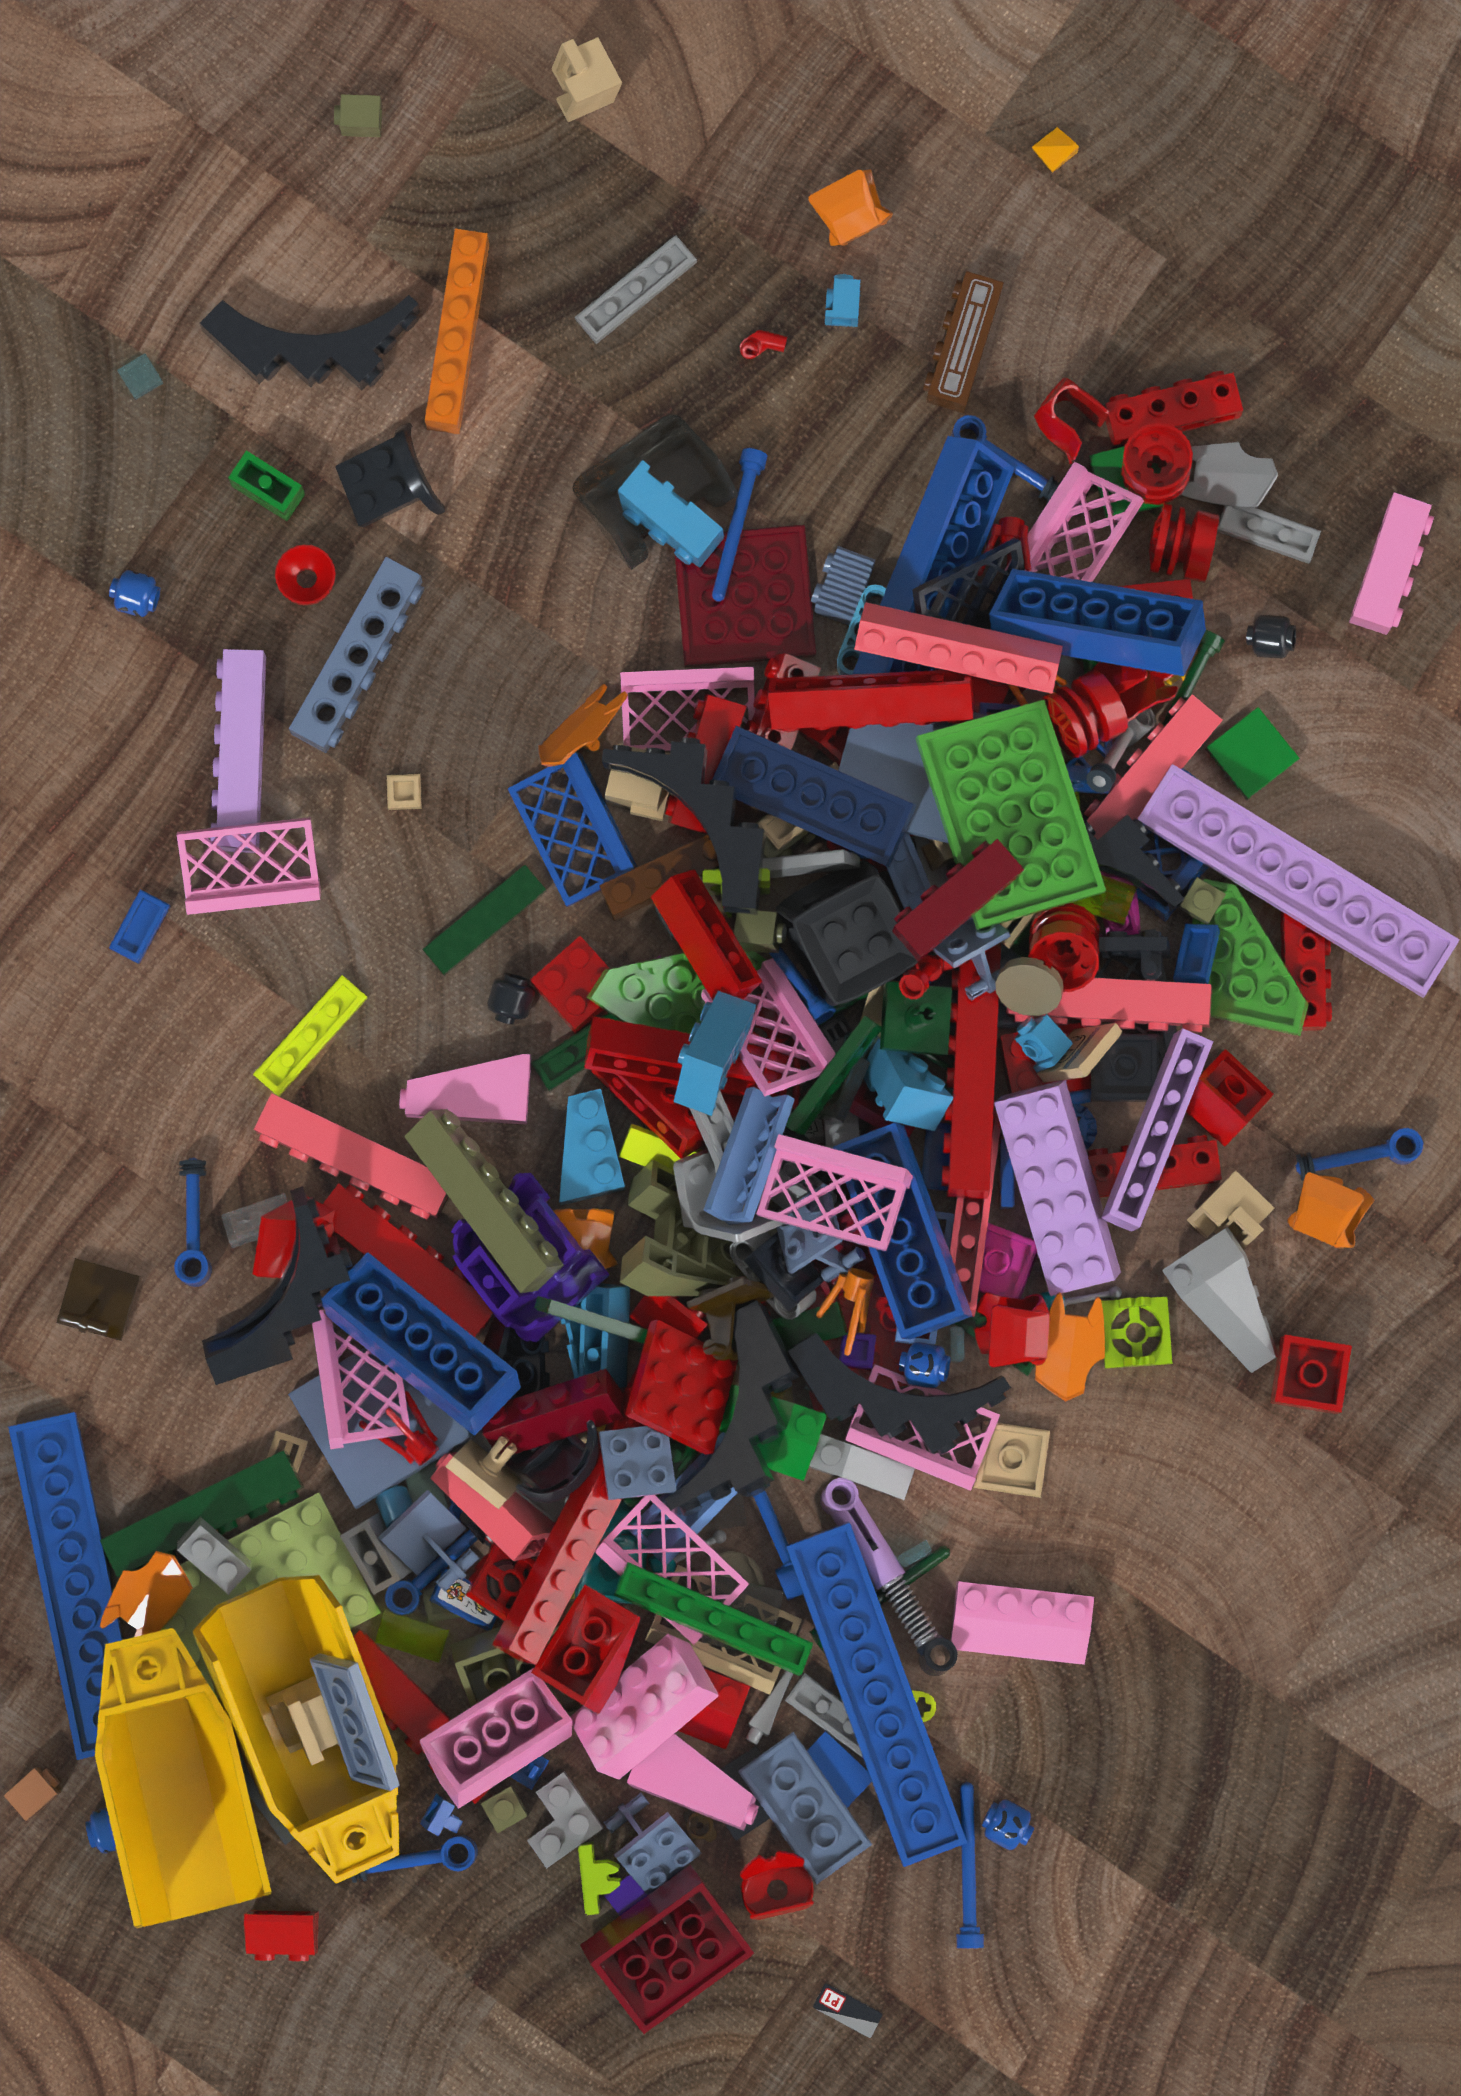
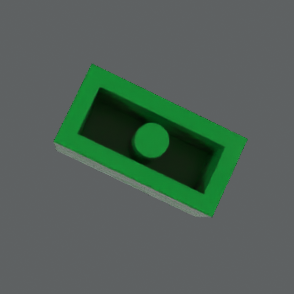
(266, 485)

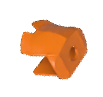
(850, 207)
(1330, 1210)
(591, 1230)

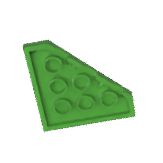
(1248, 973)
(655, 992)

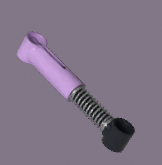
(887, 1574)

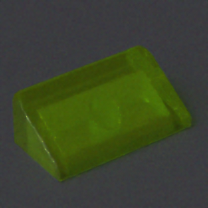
(1113, 903)
(412, 1636)

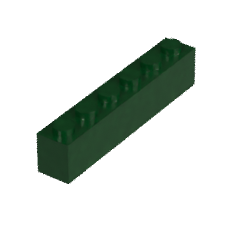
(219, 1505)

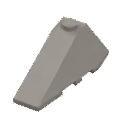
(1220, 1292)

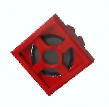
(498, 1584)

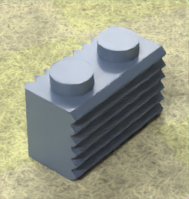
(843, 586)

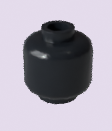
(1271, 636)
(510, 998)

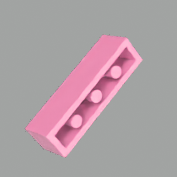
(1391, 563)

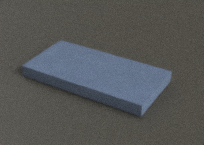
(354, 1721)
(805, 1807)

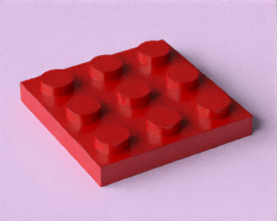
(680, 1388)

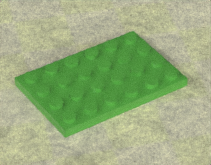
(1012, 785)

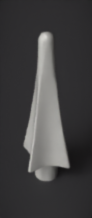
(763, 1719)

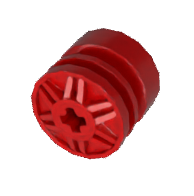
(1160, 445)
(1183, 542)
(1086, 713)
(1068, 942)

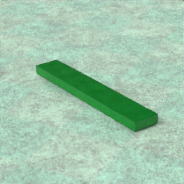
(713, 1619)

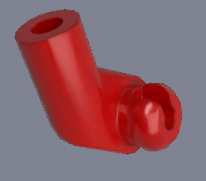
(761, 341)

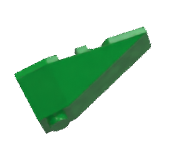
(796, 1445)

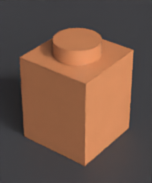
(33, 1792)

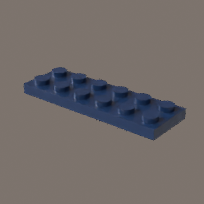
(814, 796)

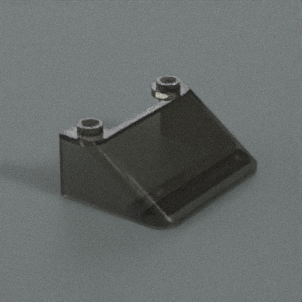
(674, 456)

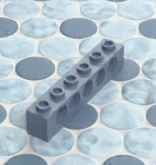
(389, 579)

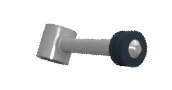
(1103, 775)

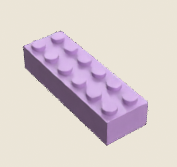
(1057, 1187)

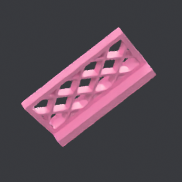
(1058, 513)
(676, 681)
(250, 894)
(796, 1023)
(842, 1164)
(333, 1389)
(919, 1457)
(617, 1557)

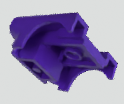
(568, 1285)

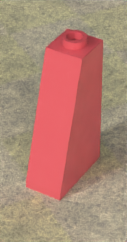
(515, 1527)

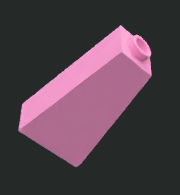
(479, 1092)
(692, 1781)

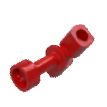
(916, 979)

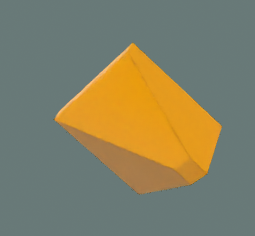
(1055, 149)

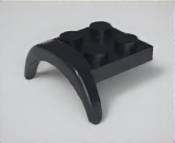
(386, 479)
(556, 1467)

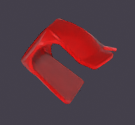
(1057, 430)
(1137, 687)
(1014, 1329)
(784, 1867)

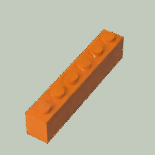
(457, 331)

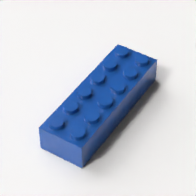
(1101, 621)
(917, 1264)
(421, 1344)

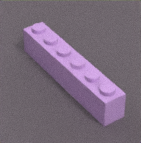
(240, 743)
(1157, 1130)

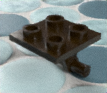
(98, 1299)
(720, 1312)

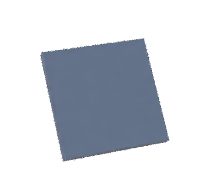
(893, 763)
(370, 1465)

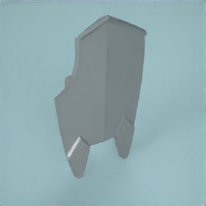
(1230, 476)

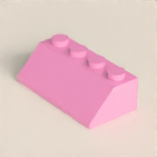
(1021, 1622)
(496, 1738)

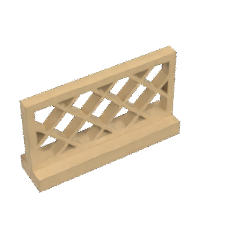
(720, 1660)

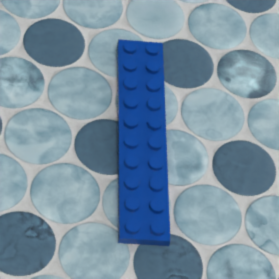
(68, 1562)
(876, 1694)

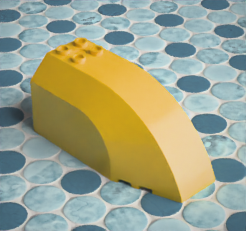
(262, 1647)
(173, 1784)

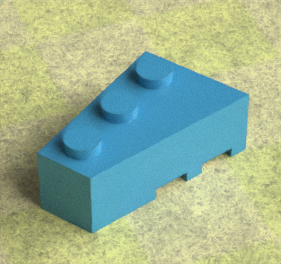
(669, 516)
(712, 1051)
(906, 1088)
(589, 1152)
(596, 1349)

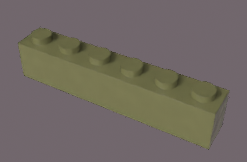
(484, 1200)

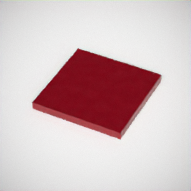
(764, 605)

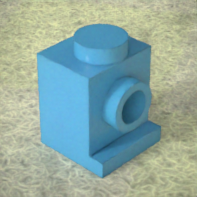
(843, 301)
(1042, 1041)

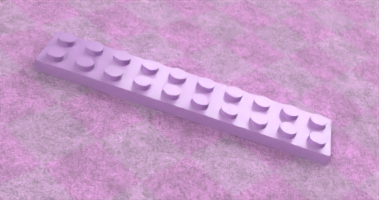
(1298, 881)

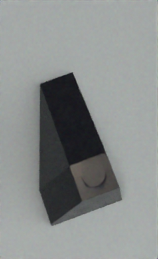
(522, 1355)

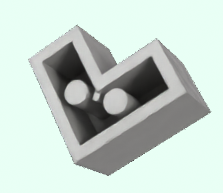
(572, 1822)

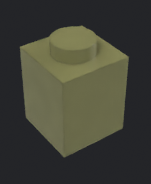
(359, 115)
(1201, 900)
(760, 931)
(504, 1809)

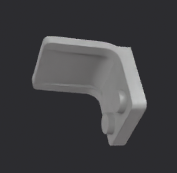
(694, 1181)

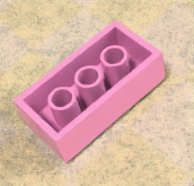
(646, 1707)

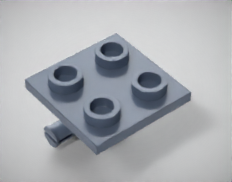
(969, 944)
(803, 1246)
(636, 1462)
(424, 1534)
(656, 1851)

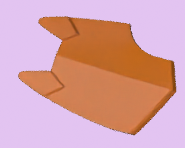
(580, 729)
(1073, 1349)
(149, 1595)

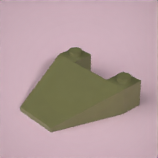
(678, 1257)

